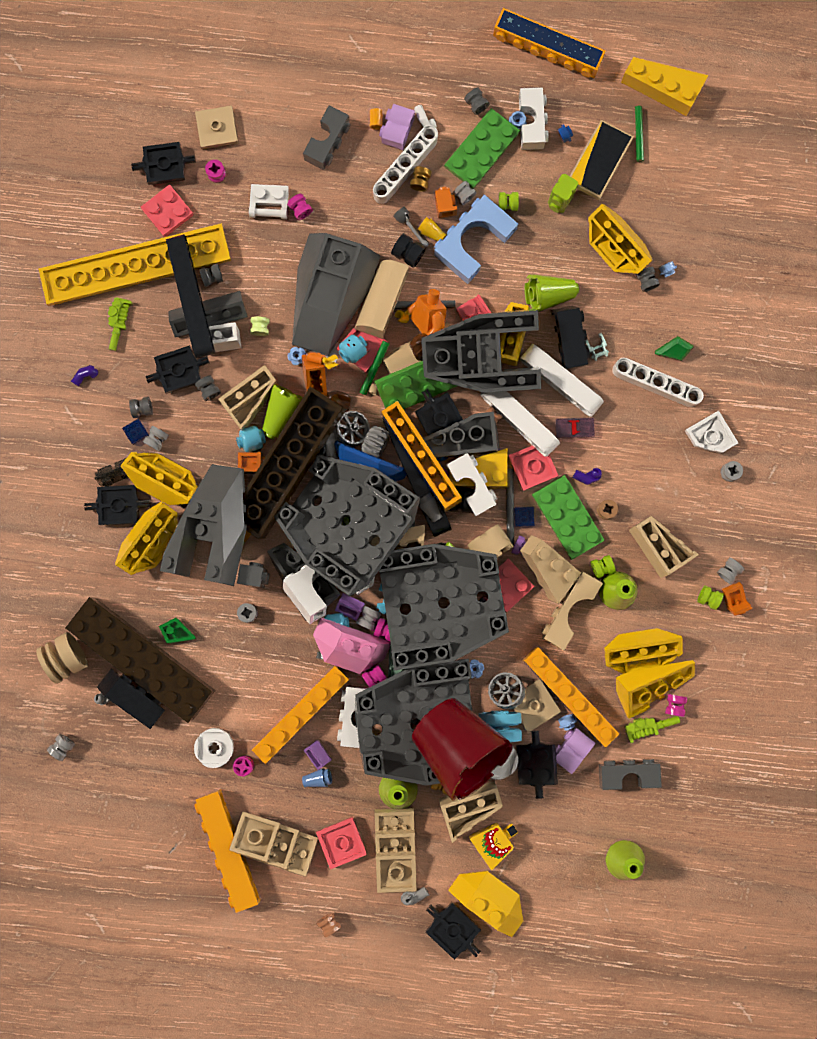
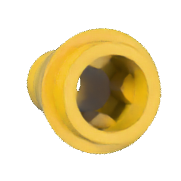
(431, 230)

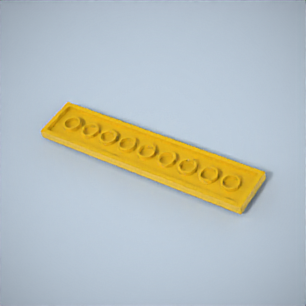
(129, 266)

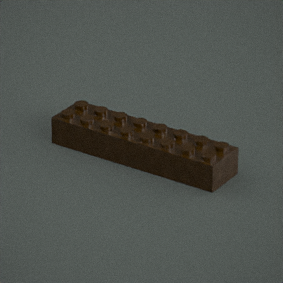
(289, 460)
(140, 659)

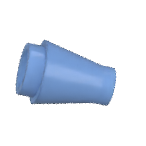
(319, 778)

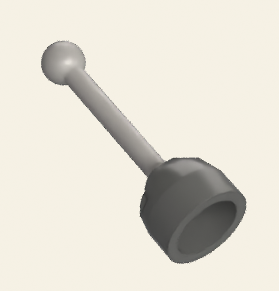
(403, 216)

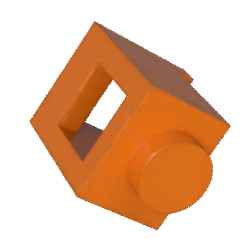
(445, 203)

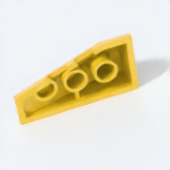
(644, 685)

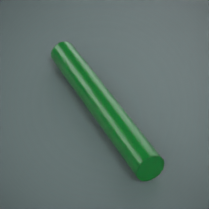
(639, 134)
(374, 367)

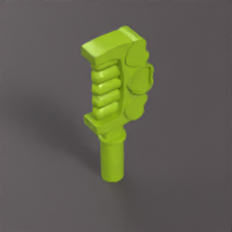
(117, 319)
(647, 726)

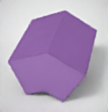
(349, 606)
(317, 754)

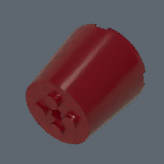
(460, 748)

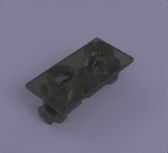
(107, 476)

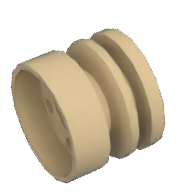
(62, 657)

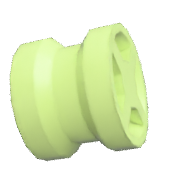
(259, 326)

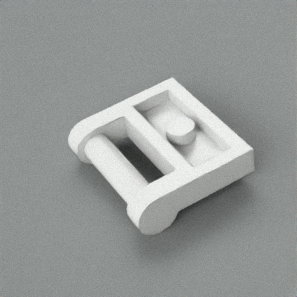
(269, 196)

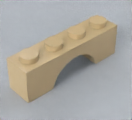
(559, 632)

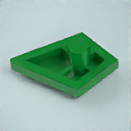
(675, 349)
(176, 631)

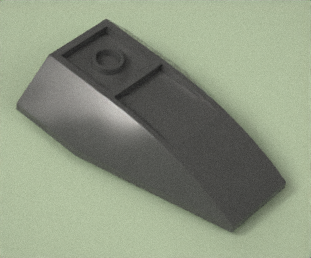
(330, 289)

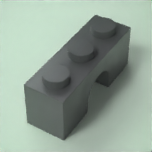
(320, 152)
(612, 773)

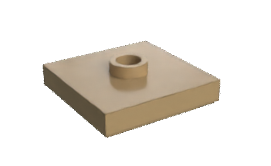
(216, 127)
(536, 706)

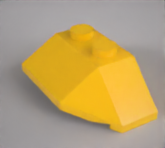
(617, 242)
(160, 477)
(147, 540)
(642, 649)
(489, 900)

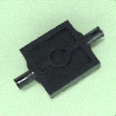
(163, 163)
(177, 369)
(437, 413)
(117, 505)
(537, 764)
(453, 930)

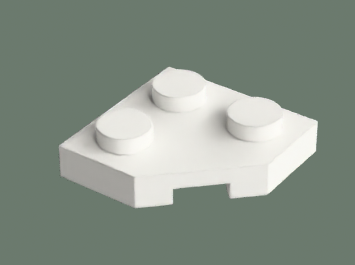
(712, 434)

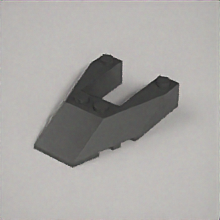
(471, 353)
(211, 516)

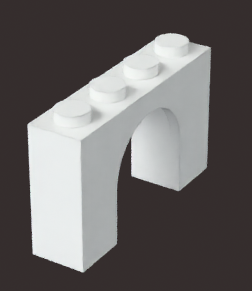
(305, 598)

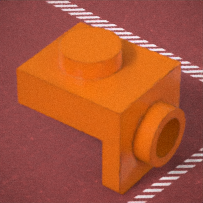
(250, 461)
(736, 599)

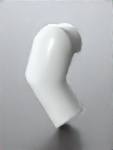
(422, 118)

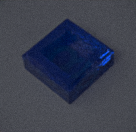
(135, 431)
(524, 516)

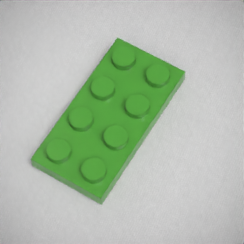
(482, 148)
(407, 386)
(568, 517)

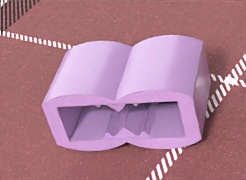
(397, 127)
(573, 749)

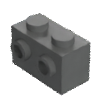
(253, 575)

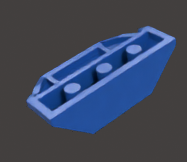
(356, 456)

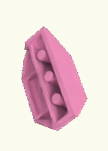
(349, 647)

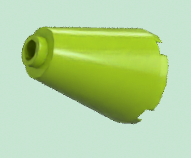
(549, 291)
(279, 410)
(612, 593)
(389, 787)
(625, 860)

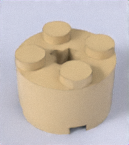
(492, 542)

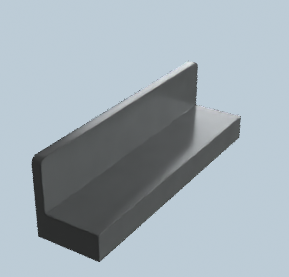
(217, 310)

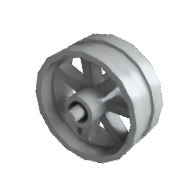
(351, 428)
(506, 691)

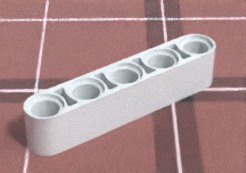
(409, 156)
(562, 380)
(666, 380)
(522, 421)

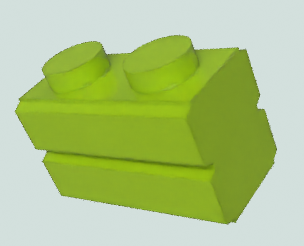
(562, 193)

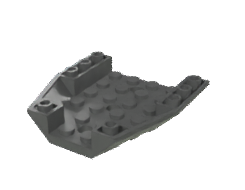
(376, 510)
(432, 633)
(393, 706)

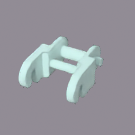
(603, 345)

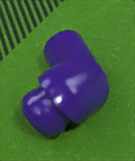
(84, 372)
(588, 478)

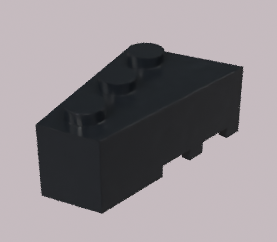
(571, 336)
(130, 698)

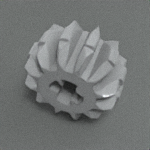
(375, 441)

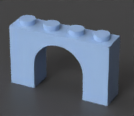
(483, 214)

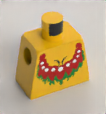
(494, 843)

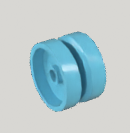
(501, 720)

